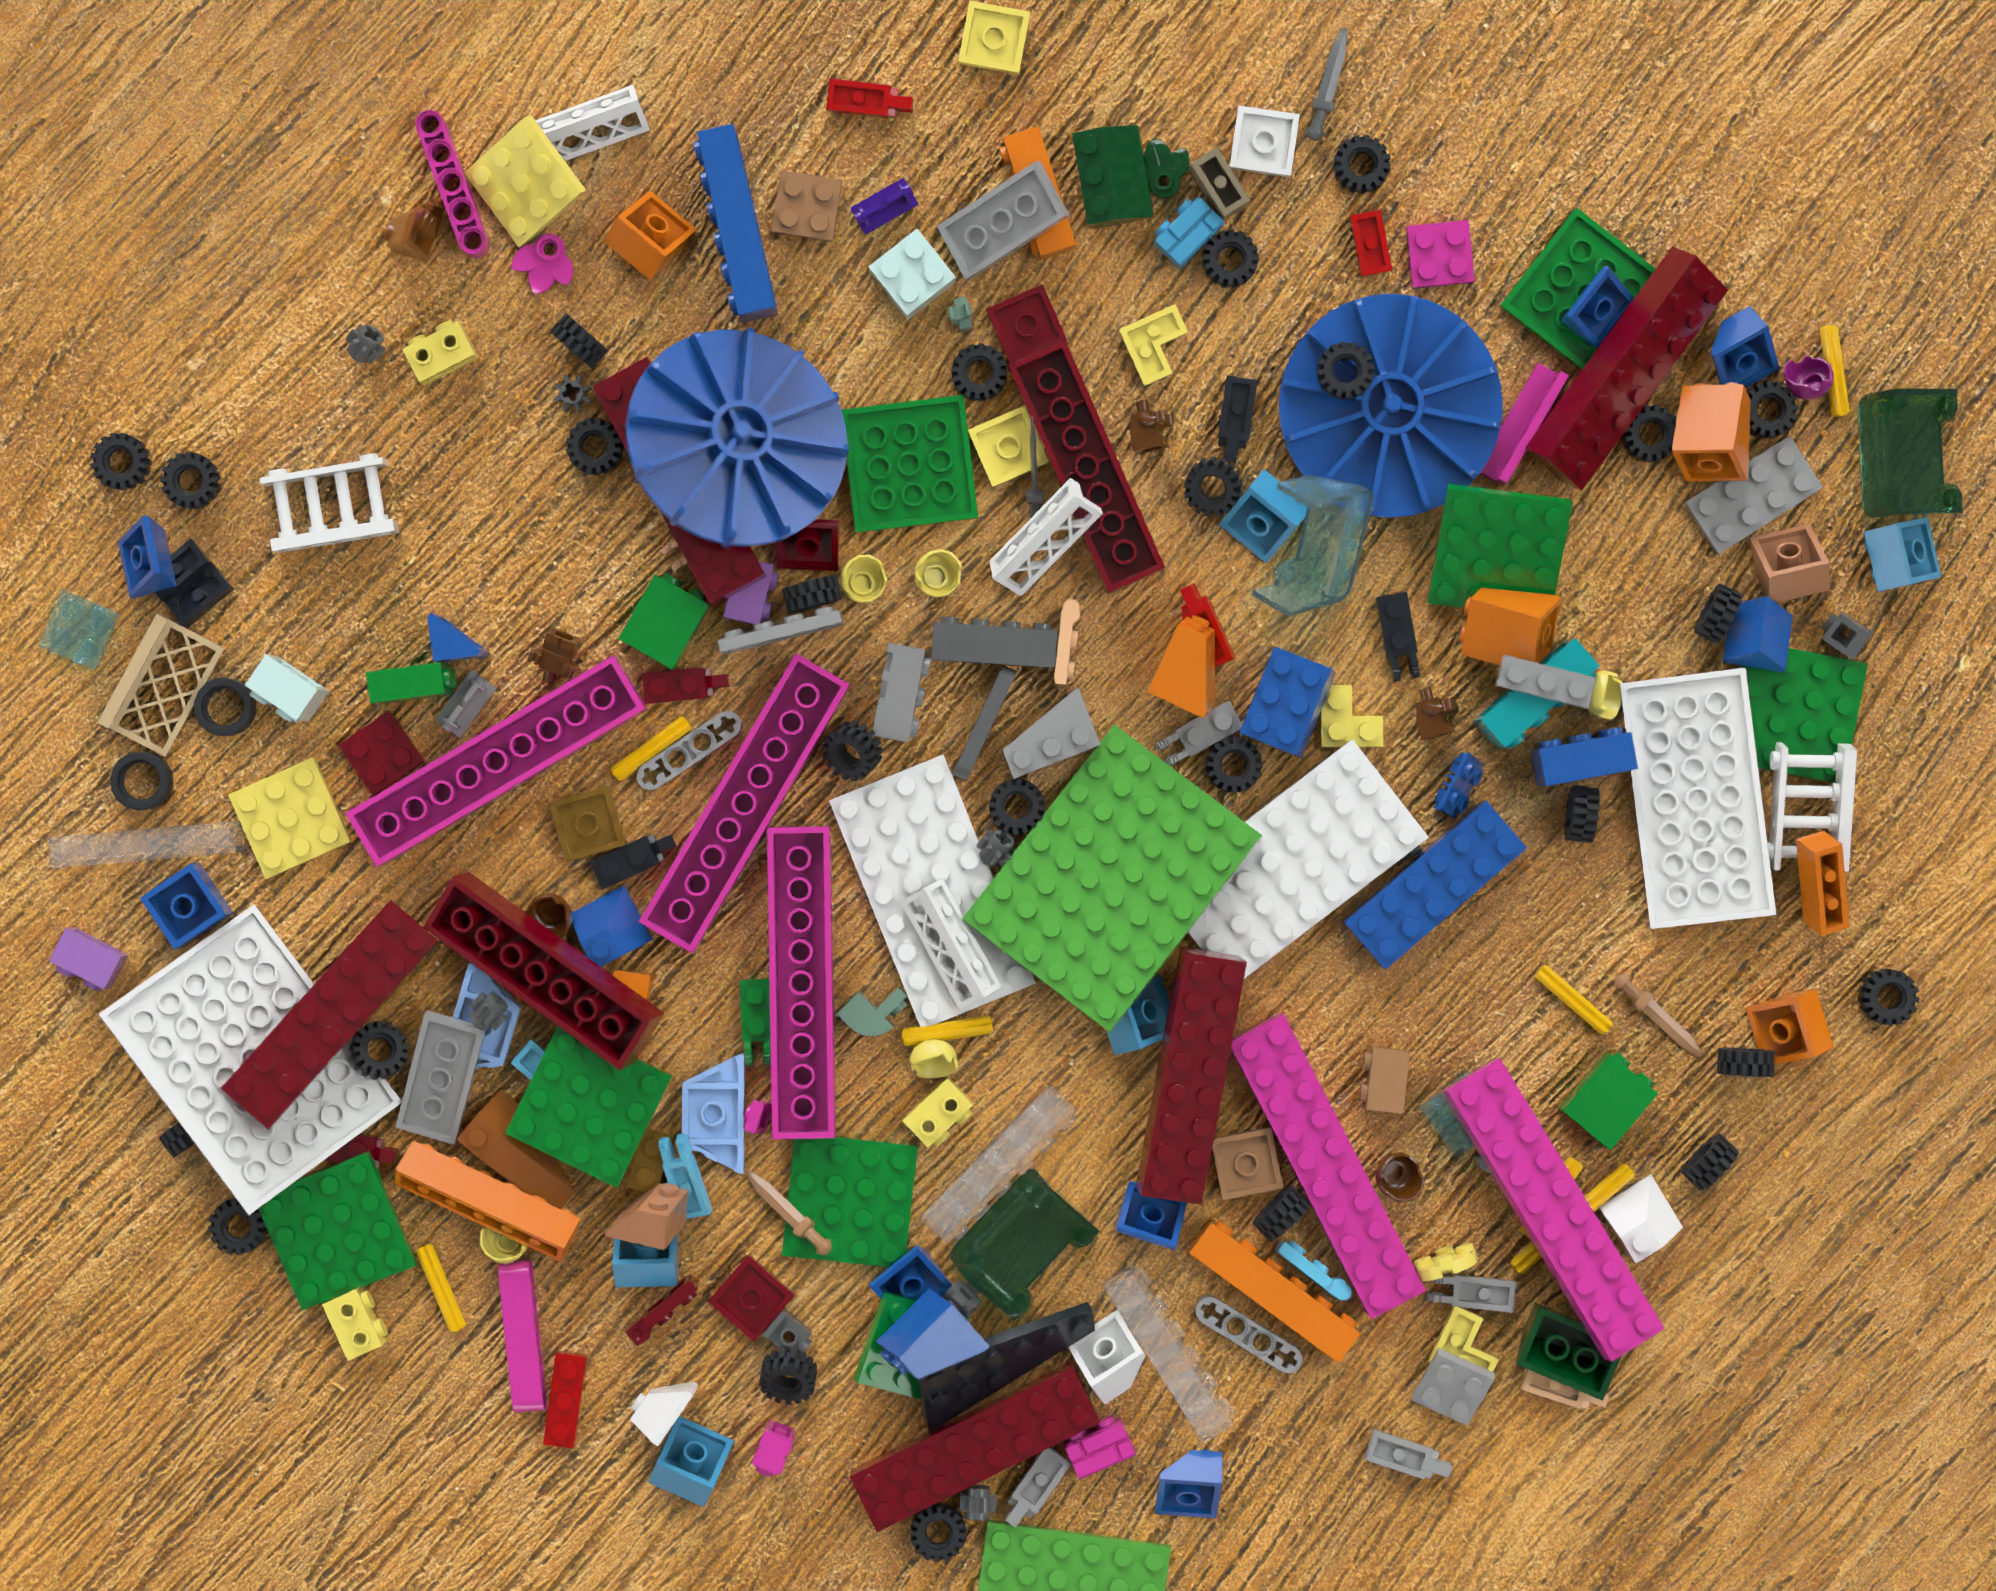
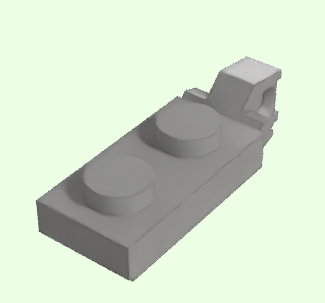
(1405, 1456)
(1036, 1485)

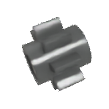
(365, 344)
(564, 390)
(996, 848)
(488, 1011)
(963, 1297)
(978, 1502)

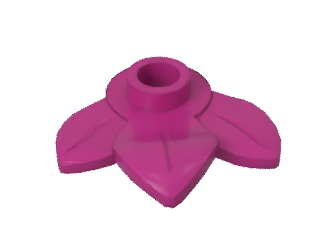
(544, 268)

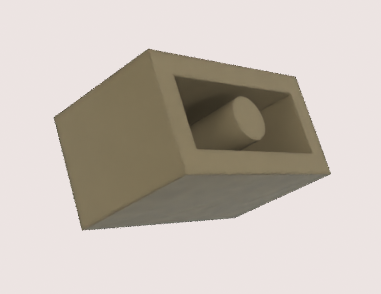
(1219, 184)

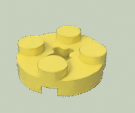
(1446, 1261)

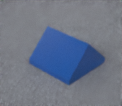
(1598, 307)
(146, 558)
(1759, 635)
(450, 643)
(1150, 1218)
(912, 1276)

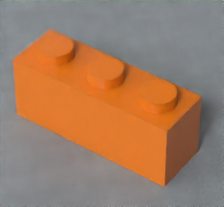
(1822, 883)

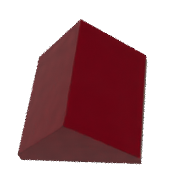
(811, 548)

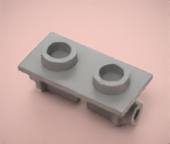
(465, 704)

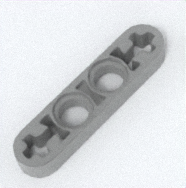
(691, 753)
(1246, 1337)

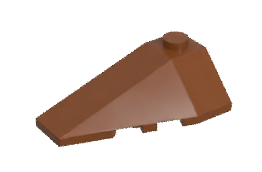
(416, 230)
(513, 1159)

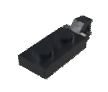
(1236, 415)
(630, 859)

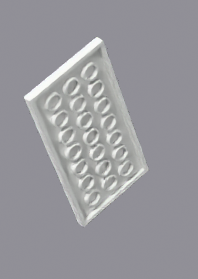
(1698, 799)
(903, 839)
(1314, 853)

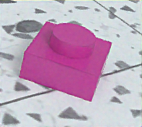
(757, 1116)

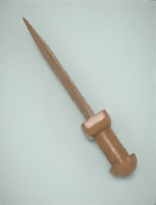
(1644, 1002)
(802, 1225)

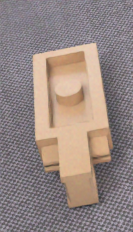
(1558, 1392)

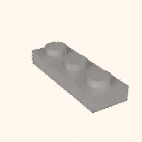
(1545, 681)

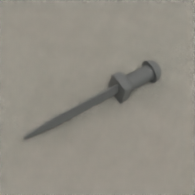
(1323, 103)
(1034, 496)

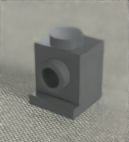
(1847, 645)
(786, 1322)

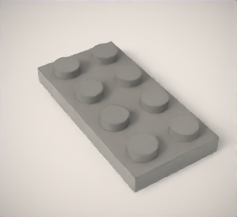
(1003, 220)
(1738, 508)
(767, 633)
(440, 1077)

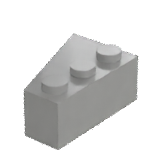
(901, 693)
(1054, 737)

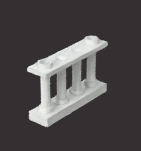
(318, 532)
(1840, 792)

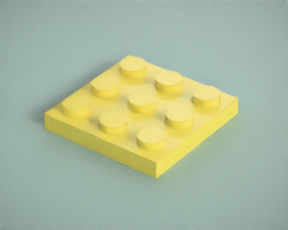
(525, 181)
(290, 818)

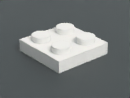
(1264, 141)

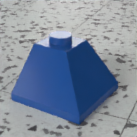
(1744, 349)
(610, 927)
(1191, 1485)

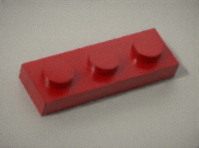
(565, 1399)

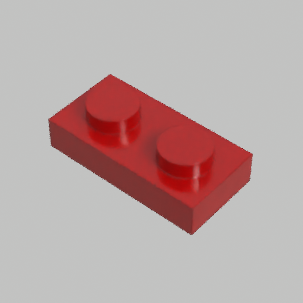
(1370, 243)

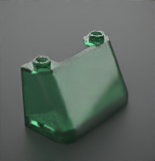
(1905, 453)
(1019, 1241)

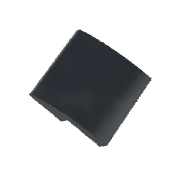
(198, 584)

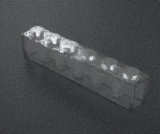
(145, 844)
(998, 1163)
(1169, 1353)

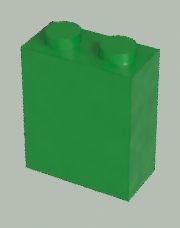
(665, 620)
(411, 683)
(1609, 1099)

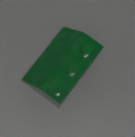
(1112, 175)
(1564, 1352)

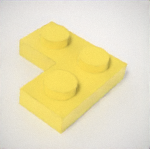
(1144, 342)
(1339, 725)
(1459, 1335)

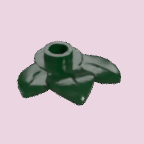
(1163, 163)

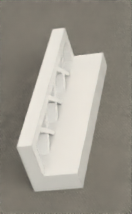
(592, 114)
(1038, 530)
(955, 941)

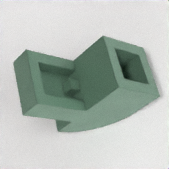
(868, 1019)

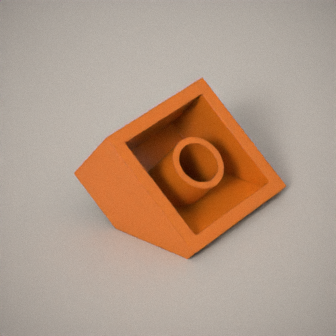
(649, 235)
(1791, 1026)

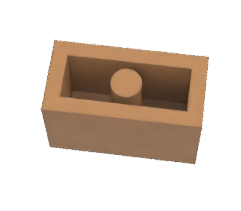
(1385, 1079)

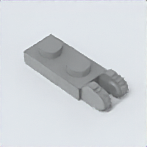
(1203, 732)
(1477, 1292)

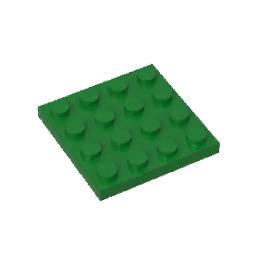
(1562, 274)
(910, 464)
(1497, 543)
(1805, 708)
(587, 1108)
(856, 1197)
(337, 1231)

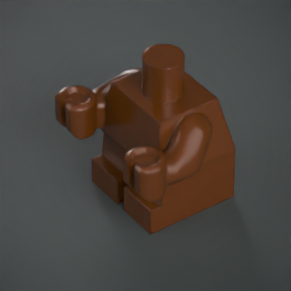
(1147, 428)
(556, 654)
(1432, 715)

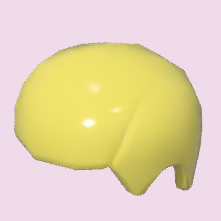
(938, 573)
(863, 579)
(1605, 696)
(934, 1059)
(499, 1247)

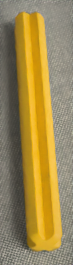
(1595, 1198)

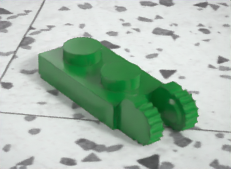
(755, 1017)

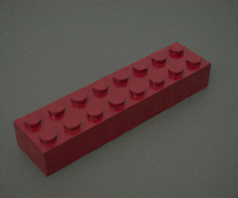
(1627, 368)
(1082, 451)
(717, 569)
(543, 970)
(329, 1015)
(1190, 1075)
(974, 1446)

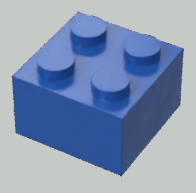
(186, 905)

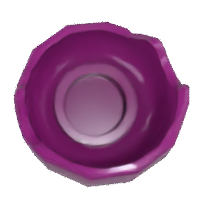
(1809, 377)

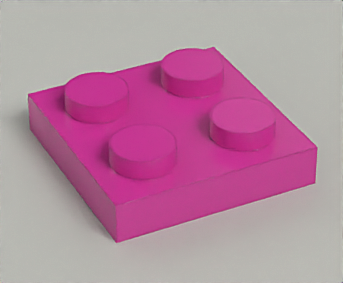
(1440, 254)

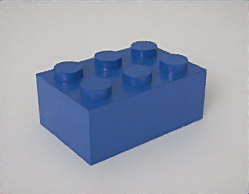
(1288, 702)
(1583, 757)

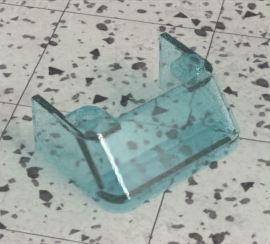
(1327, 545)

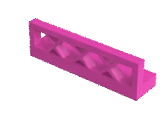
(1523, 422)

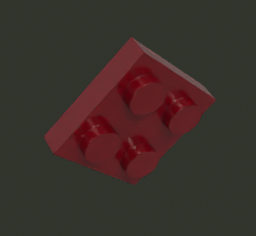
(1026, 324)
(381, 753)
(751, 1297)

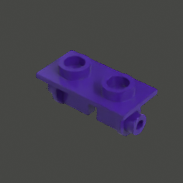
(884, 206)

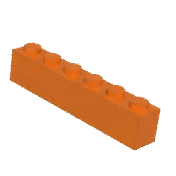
(487, 1200)
(1274, 1291)

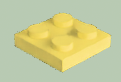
(994, 37)
(1005, 446)

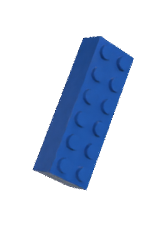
(737, 222)
(1434, 884)

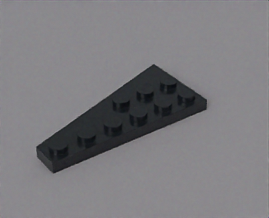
(1008, 1358)

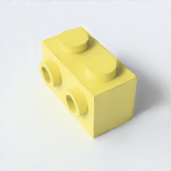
(440, 352)
(938, 1113)
(355, 1322)

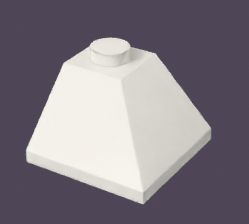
(1641, 1219)
(1109, 1357)
(661, 1408)

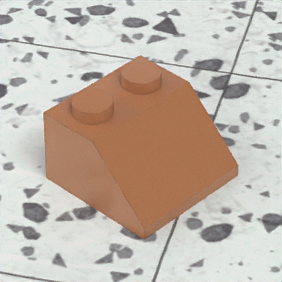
(1790, 563)
(652, 1217)

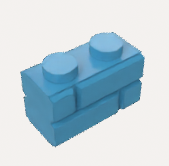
(1188, 232)

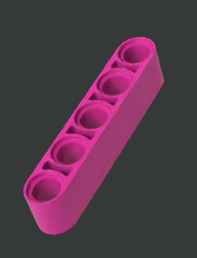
(442, 173)
(522, 1336)

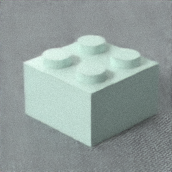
(912, 274)
(285, 688)

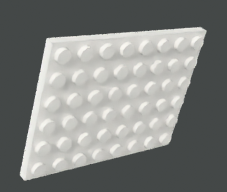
(199, 1026)

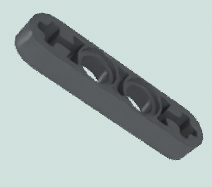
(984, 723)

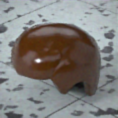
(552, 912)
(1399, 1177)

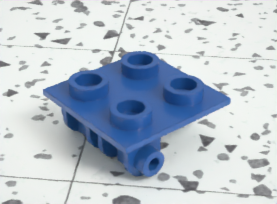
(1467, 773)

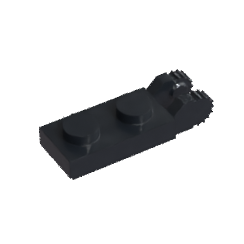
(1398, 632)

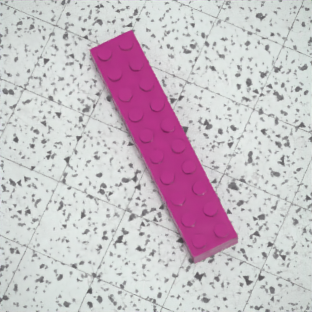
(496, 761)
(744, 803)
(801, 982)
(1326, 1165)
(1553, 1210)

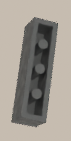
(994, 644)

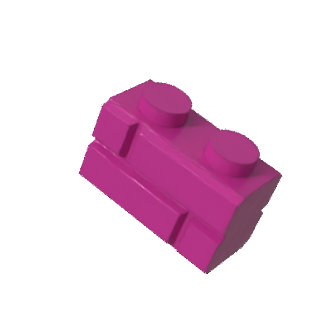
(1099, 1447)
(773, 1448)

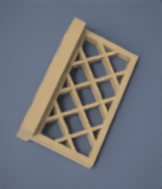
(136, 672)

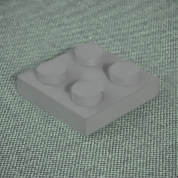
(1453, 1386)

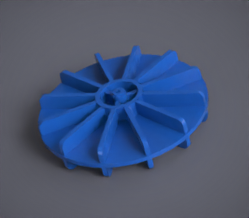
(1420, 421)
(736, 437)

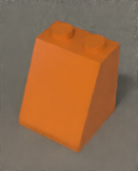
(1713, 432)
(1509, 625)
(1188, 668)

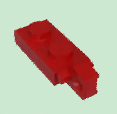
(866, 99)
(1204, 608)

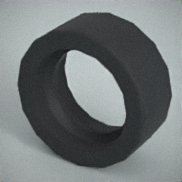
(203, 716)
(118, 774)

